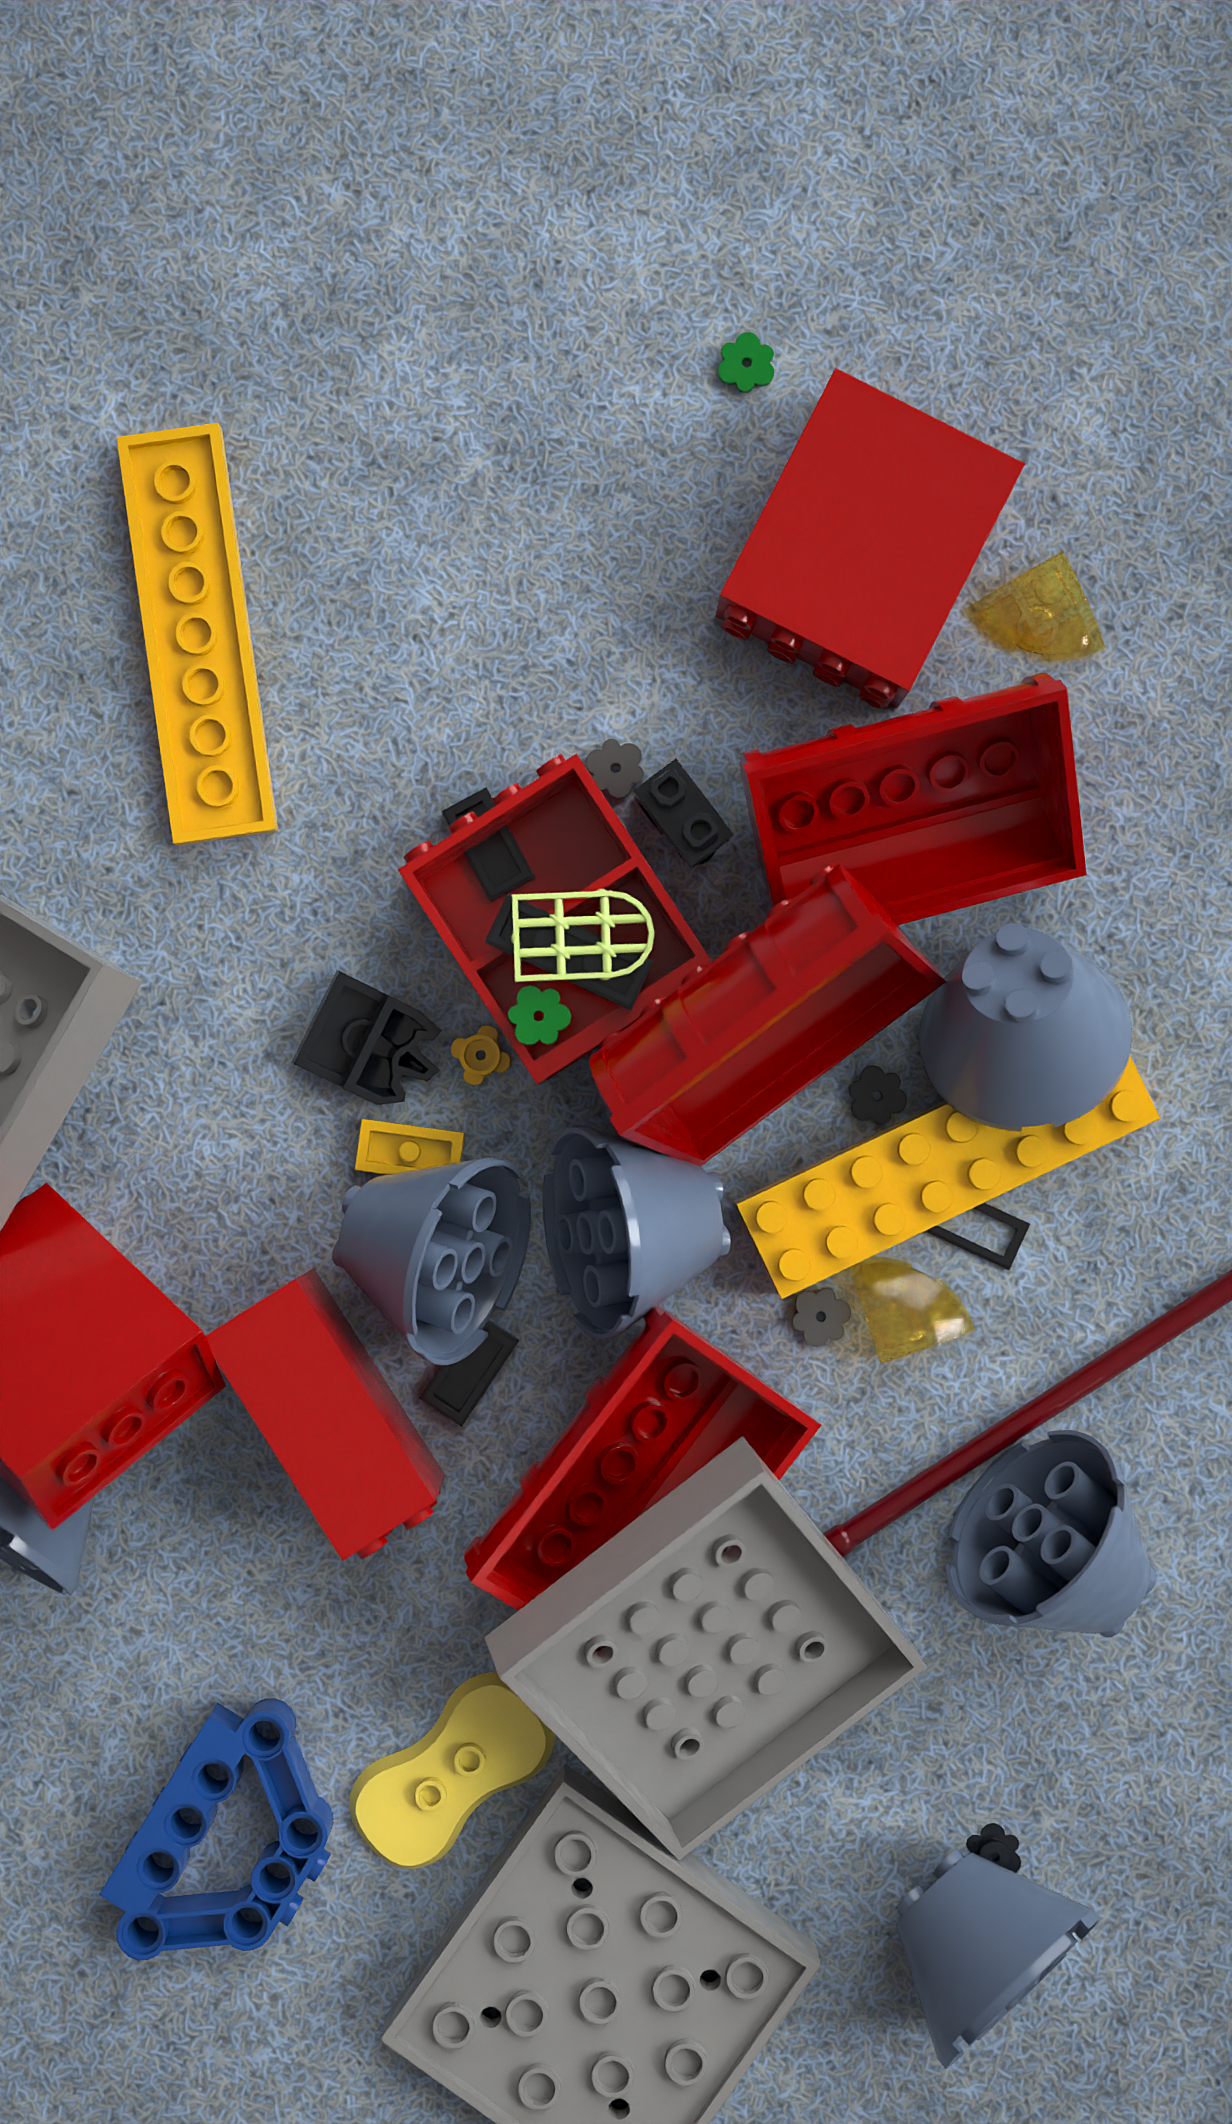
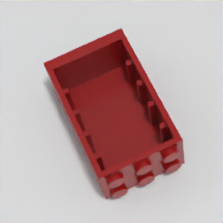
(328, 1415)

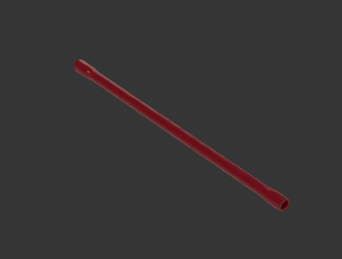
(1031, 1416)

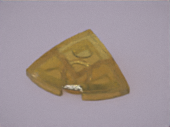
(1041, 613)
(906, 1307)

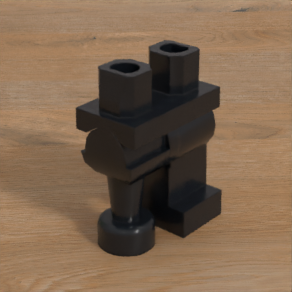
(683, 814)

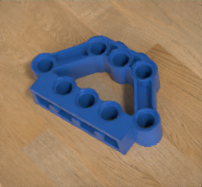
(215, 1916)

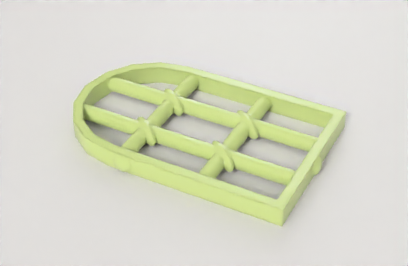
(561, 923)

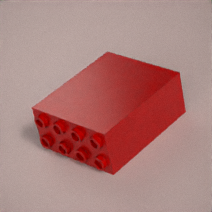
(866, 540)
(571, 846)
(87, 1359)

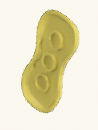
(421, 1797)

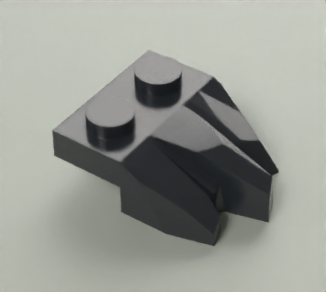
(366, 1041)

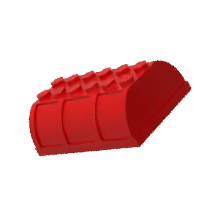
(926, 803)
(761, 1020)
(635, 1439)

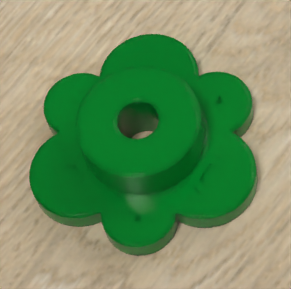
(746, 349)
(530, 1001)

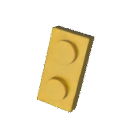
(403, 1147)

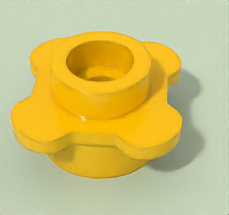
(477, 1069)

